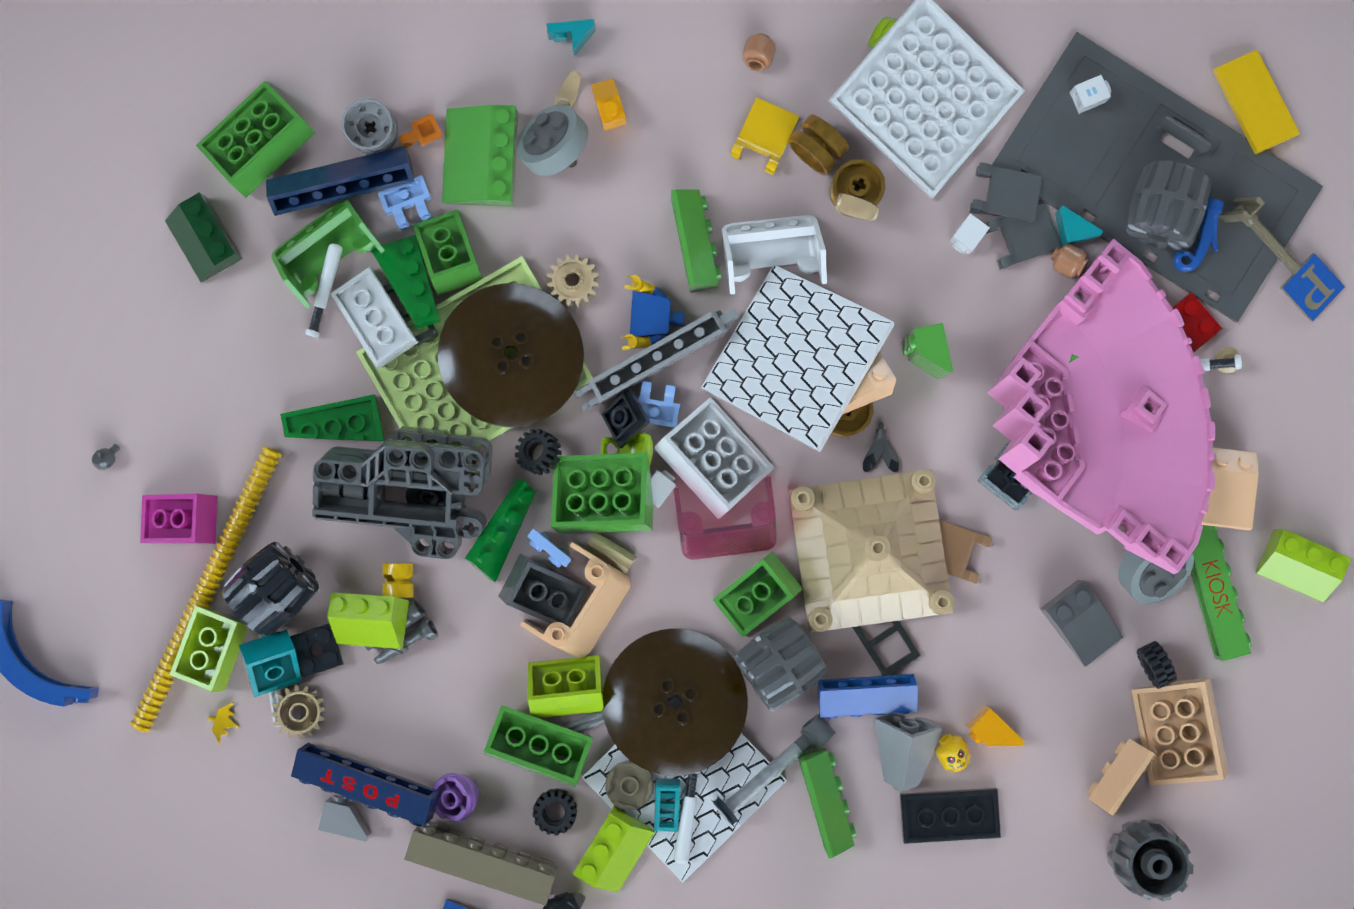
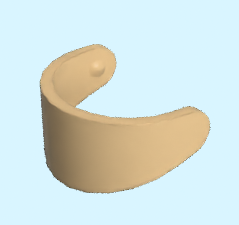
(569, 90)
(856, 207)

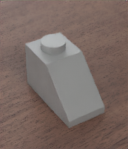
(343, 819)

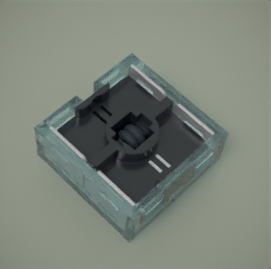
(1001, 482)

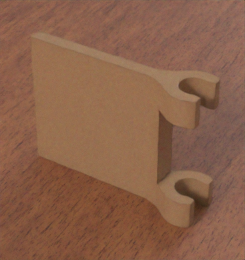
(958, 547)

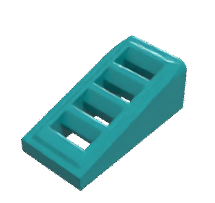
(668, 789)

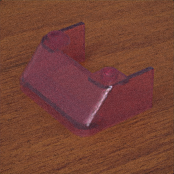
(728, 540)

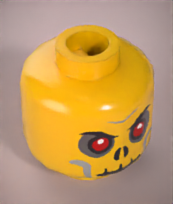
(952, 753)

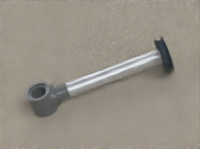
(814, 734)

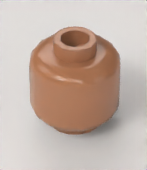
(758, 52)
(1069, 261)

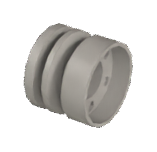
(363, 114)

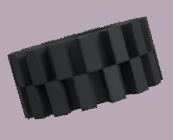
(528, 446)
(1156, 664)
(544, 822)

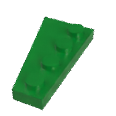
(409, 278)
(343, 420)
(499, 534)

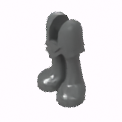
(425, 629)

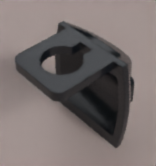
(566, 901)

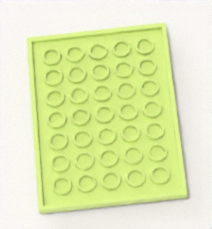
(413, 381)

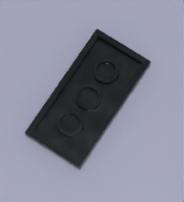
(950, 815)

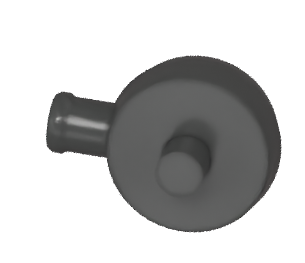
(105, 457)

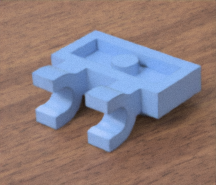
(403, 197)
(659, 412)
(540, 541)

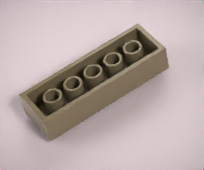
(482, 862)

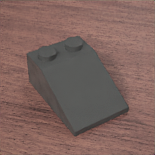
(542, 592)
(1082, 622)

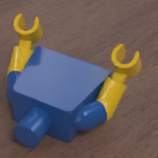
(649, 315)

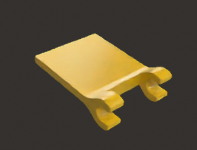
(766, 132)

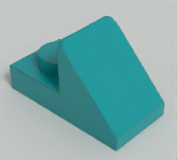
(578, 30)

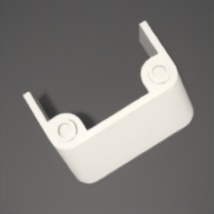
(773, 243)

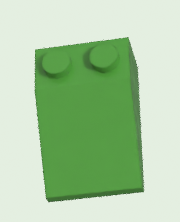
(447, 252)
(757, 594)

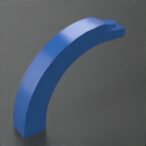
(28, 678)

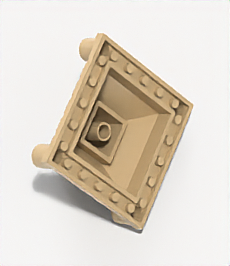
(870, 551)

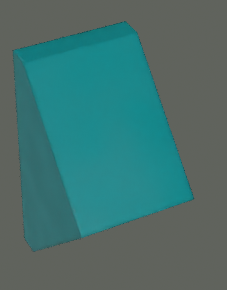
(1074, 228)

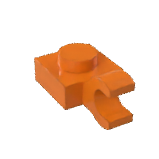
(424, 130)

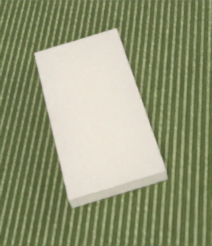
(374, 318)

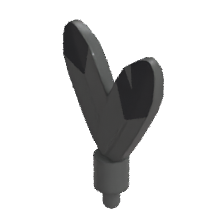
(882, 448)

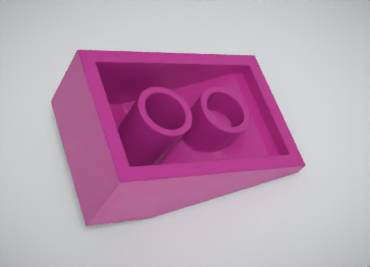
(179, 519)

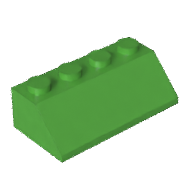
(694, 239)
(538, 746)
(827, 802)

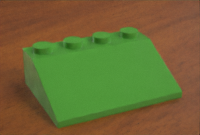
(255, 139)
(480, 155)
(602, 493)

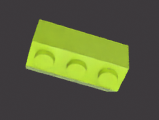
(1302, 565)
(368, 620)
(209, 649)
(565, 686)
(613, 851)

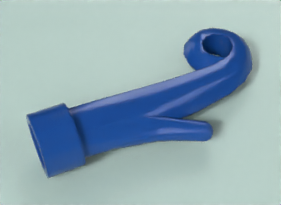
(1207, 234)

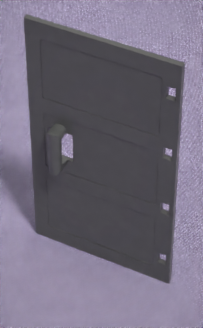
(1099, 155)

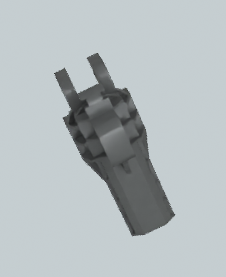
(404, 465)

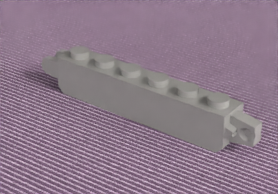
(657, 357)

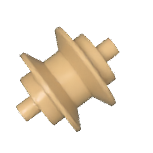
(1227, 352)

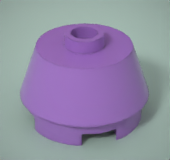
(457, 796)

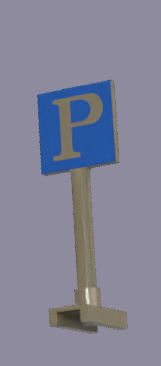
(1311, 284)

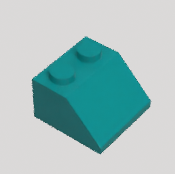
(270, 663)

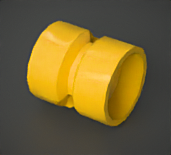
(398, 579)

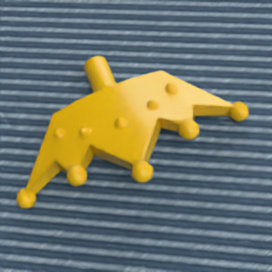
(222, 721)

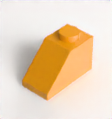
(608, 104)
(992, 730)

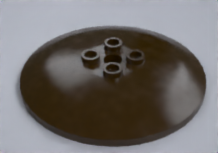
(506, 389)
(680, 738)

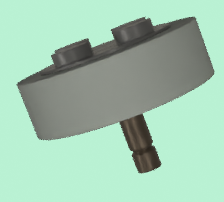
(552, 140)
(1149, 582)

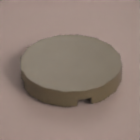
(629, 785)

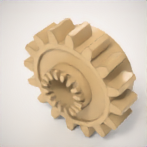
(575, 293)
(303, 724)

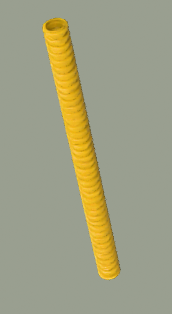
(208, 584)

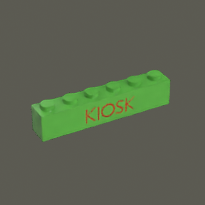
(1218, 598)

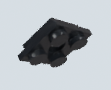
(634, 417)
(306, 660)

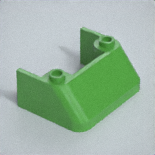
(303, 254)

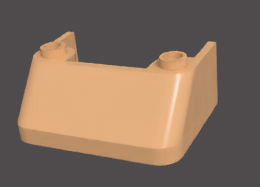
(597, 612)

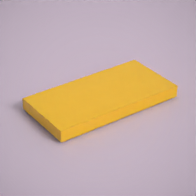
(1256, 102)

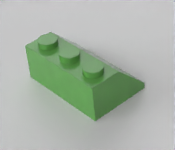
(928, 350)

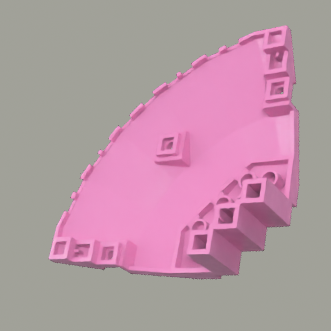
(1084, 423)

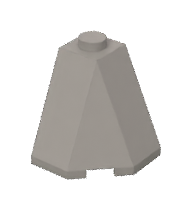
(905, 748)

